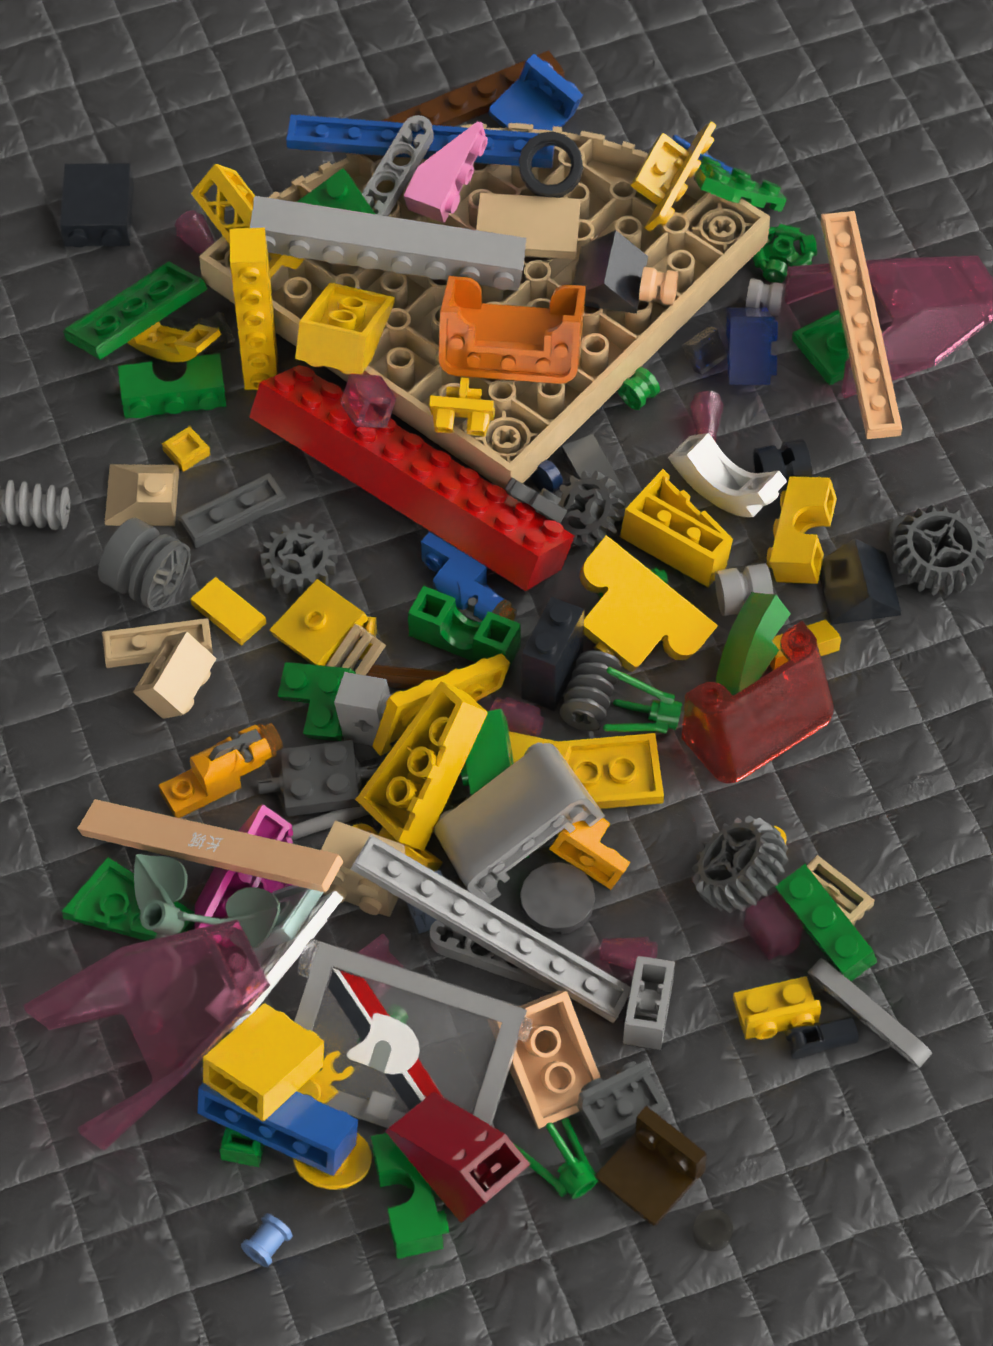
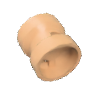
(658, 285)

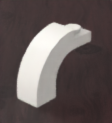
(721, 480)

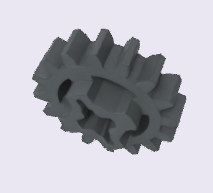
(591, 508)
(298, 558)

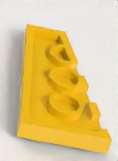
(402, 706)

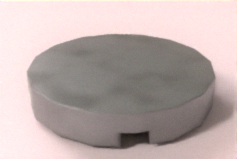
(557, 898)

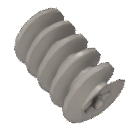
(34, 506)

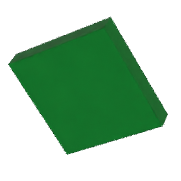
(824, 346)

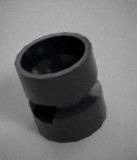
(791, 459)

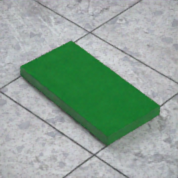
(134, 310)

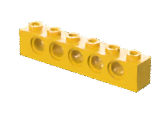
(253, 305)

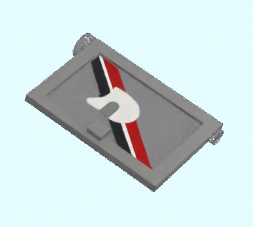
(406, 1035)

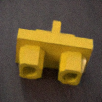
(463, 406)

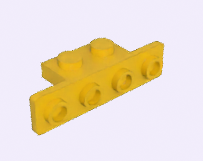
(666, 170)

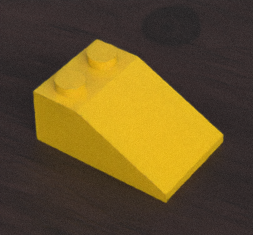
(343, 328)

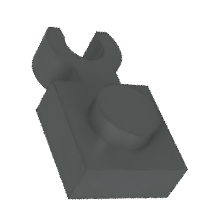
(544, 502)

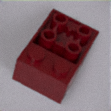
(457, 1153)

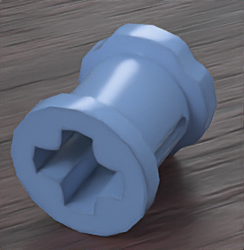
(266, 1240)

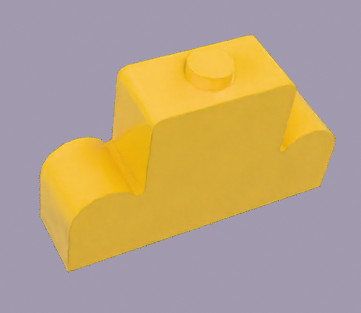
(638, 610)

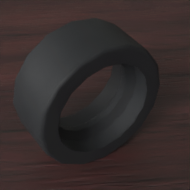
(549, 139)

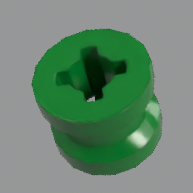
(639, 388)

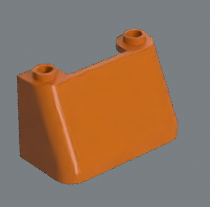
(510, 339)

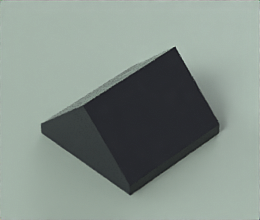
(611, 272)
(858, 584)

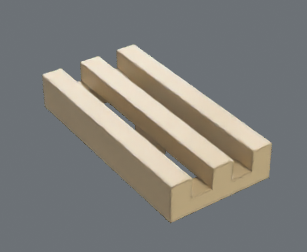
(348, 644)
(864, 900)

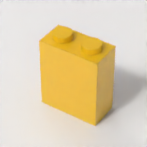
(263, 1061)

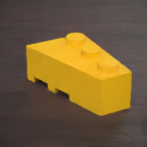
(675, 531)

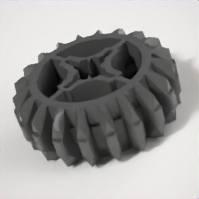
(954, 565)
(740, 864)

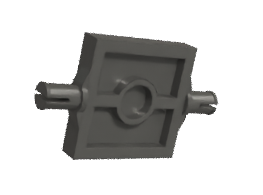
(319, 778)

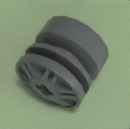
(144, 563)

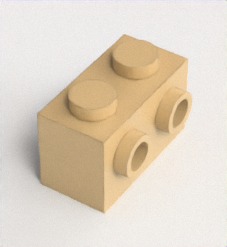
(175, 675)

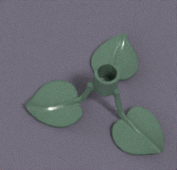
(163, 881)

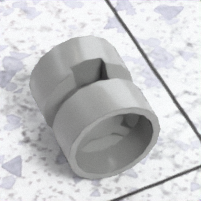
(735, 586)

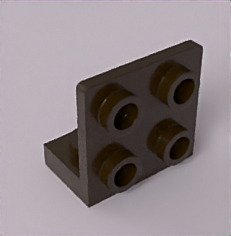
(653, 1167)

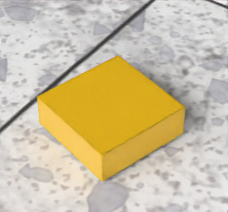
(186, 449)

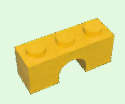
(804, 505)

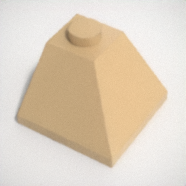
(142, 493)

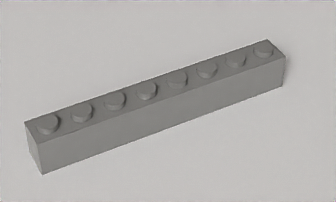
(389, 243)

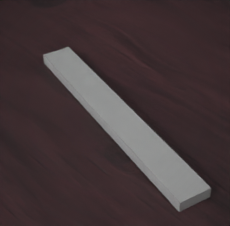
(491, 928)

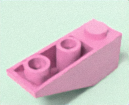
(440, 178)

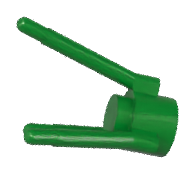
(663, 713)
(576, 1174)

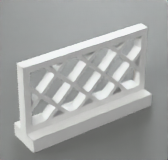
(279, 958)

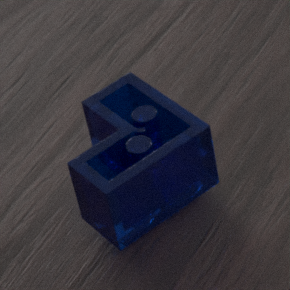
(749, 346)

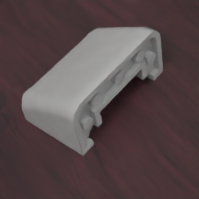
(513, 818)

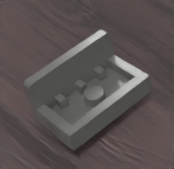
(614, 1103)

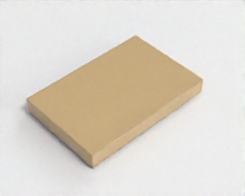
(545, 222)

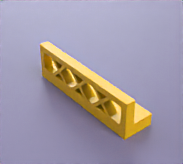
(241, 198)

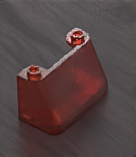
(764, 719)

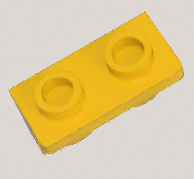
(776, 1008)

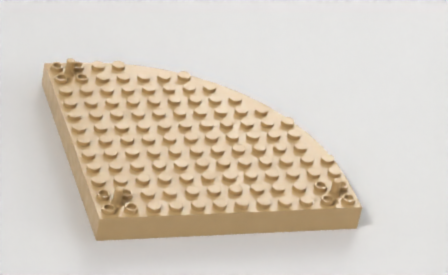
(702, 241)

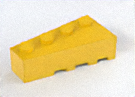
(424, 766)

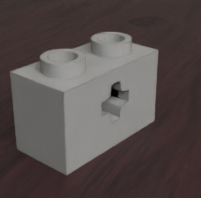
(361, 706)
(649, 1002)

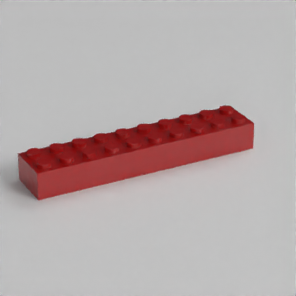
(414, 479)

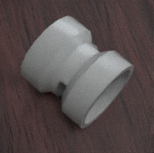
(765, 296)

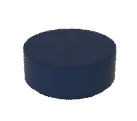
(547, 477)

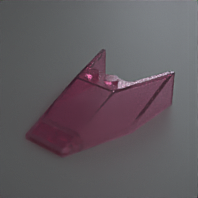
(930, 300)
(176, 998)

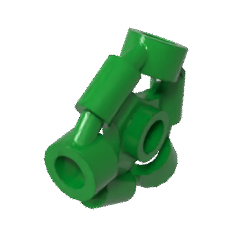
(774, 257)

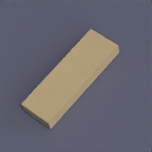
(141, 644)

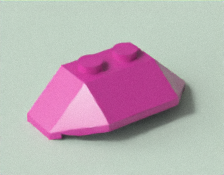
(225, 882)

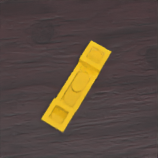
(174, 344)

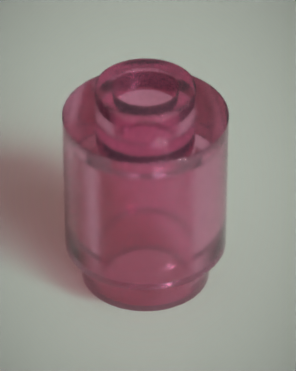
(520, 716)

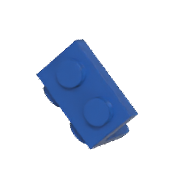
(537, 98)

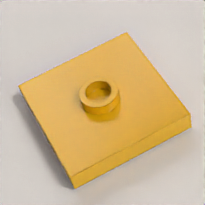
(317, 623)

